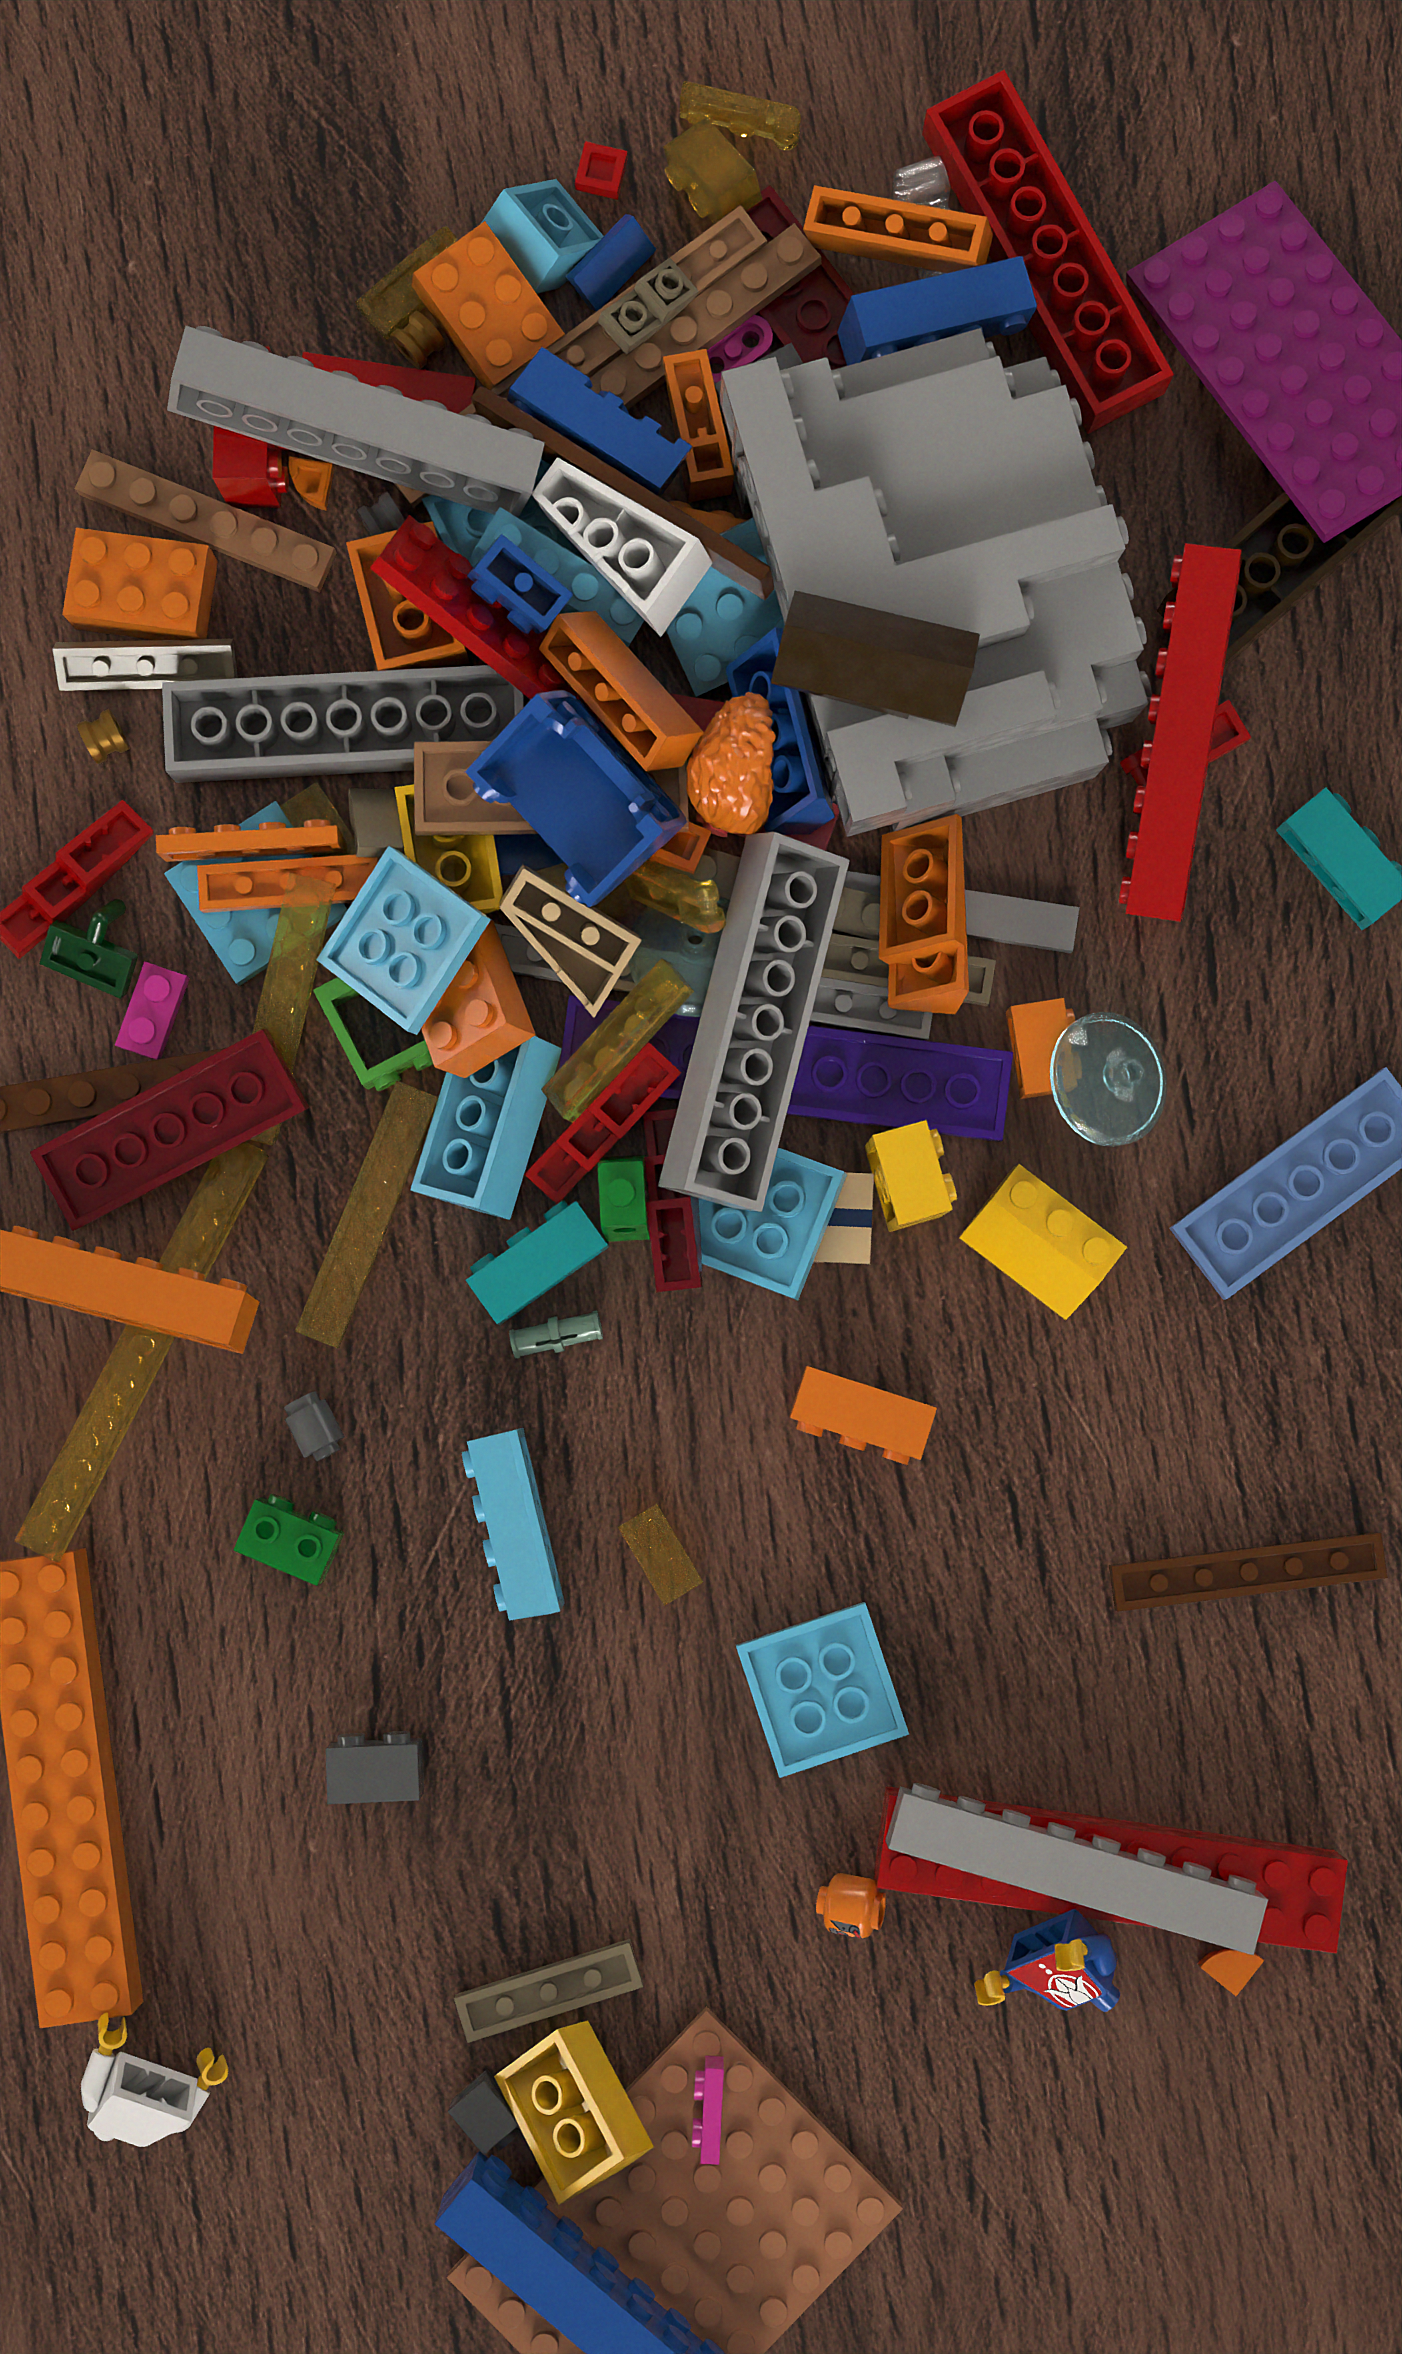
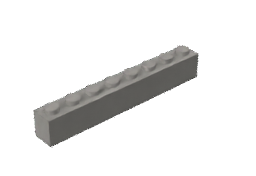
(1077, 1869)

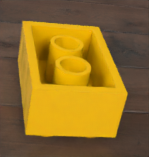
(910, 1175)

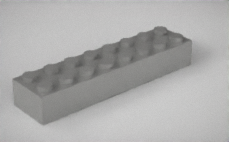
(352, 423)
(327, 721)
(754, 1021)

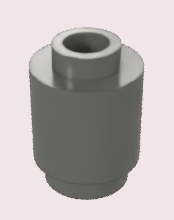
(313, 1426)

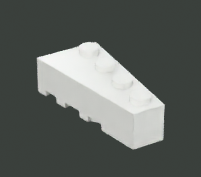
(631, 547)

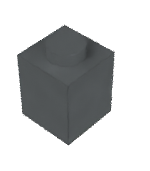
(484, 2114)

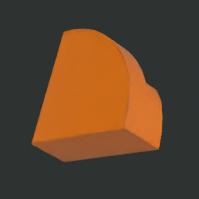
(312, 480)
(1231, 1968)

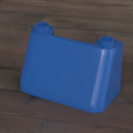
(577, 792)

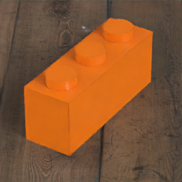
(862, 1415)

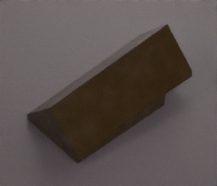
(875, 659)

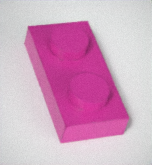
(152, 1011)
(707, 2130)

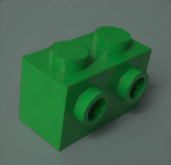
(289, 1539)

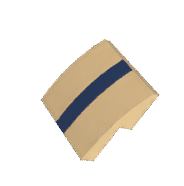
(850, 1225)

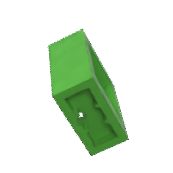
(385, 1073)

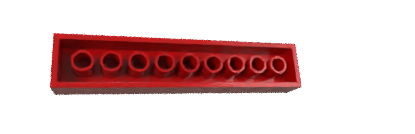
(1299, 1881)

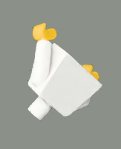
(140, 2098)

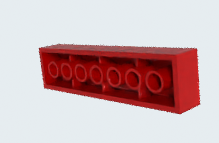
(1083, 308)
(1183, 731)

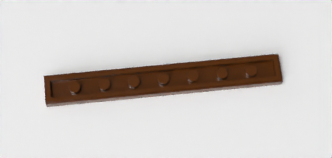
(725, 555)

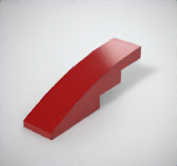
(73, 877)
(602, 1123)

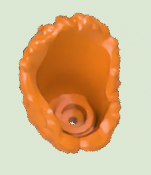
(732, 766)

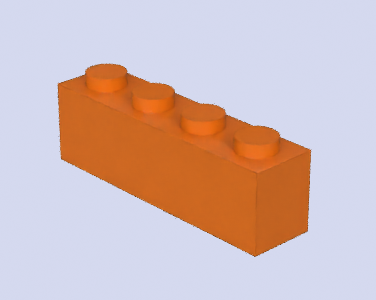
(896, 231)
(620, 690)

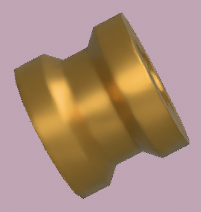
(418, 340)
(103, 736)

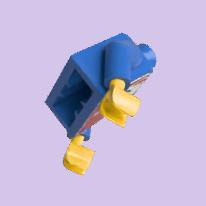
(1058, 1961)

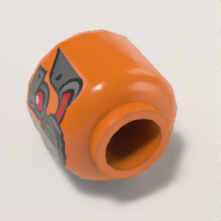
(851, 1905)

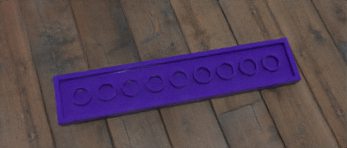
(857, 1075)

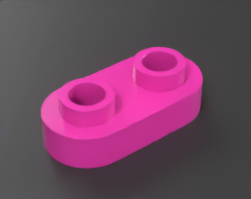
(731, 351)

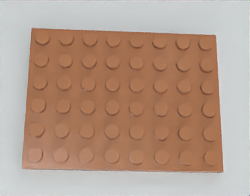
(720, 2243)

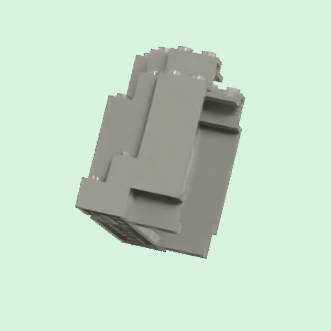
(958, 504)

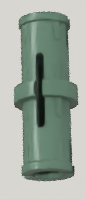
(556, 1334)

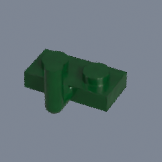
(89, 956)

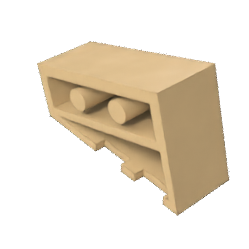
(574, 939)

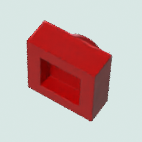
(601, 170)

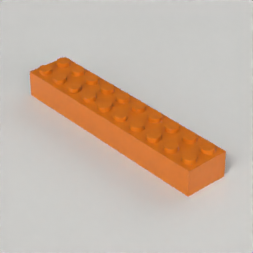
(64, 1793)

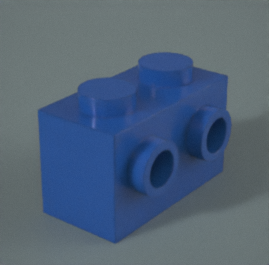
(518, 585)

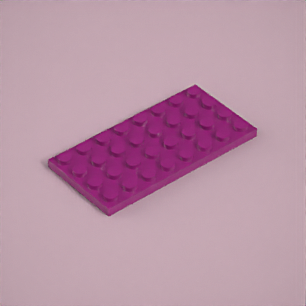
(1287, 354)

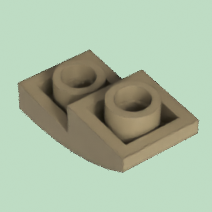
(649, 306)
(374, 821)

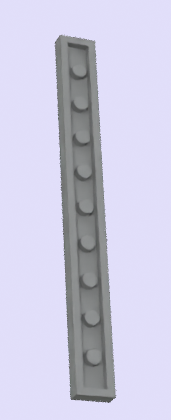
(836, 1001)

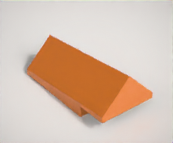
(924, 916)

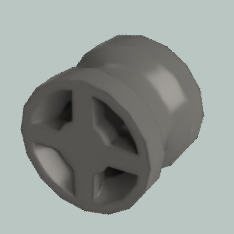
(381, 516)

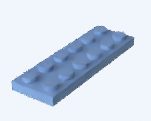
(1297, 1187)

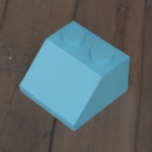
(542, 231)

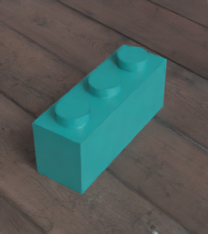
(1344, 857)
(535, 1261)

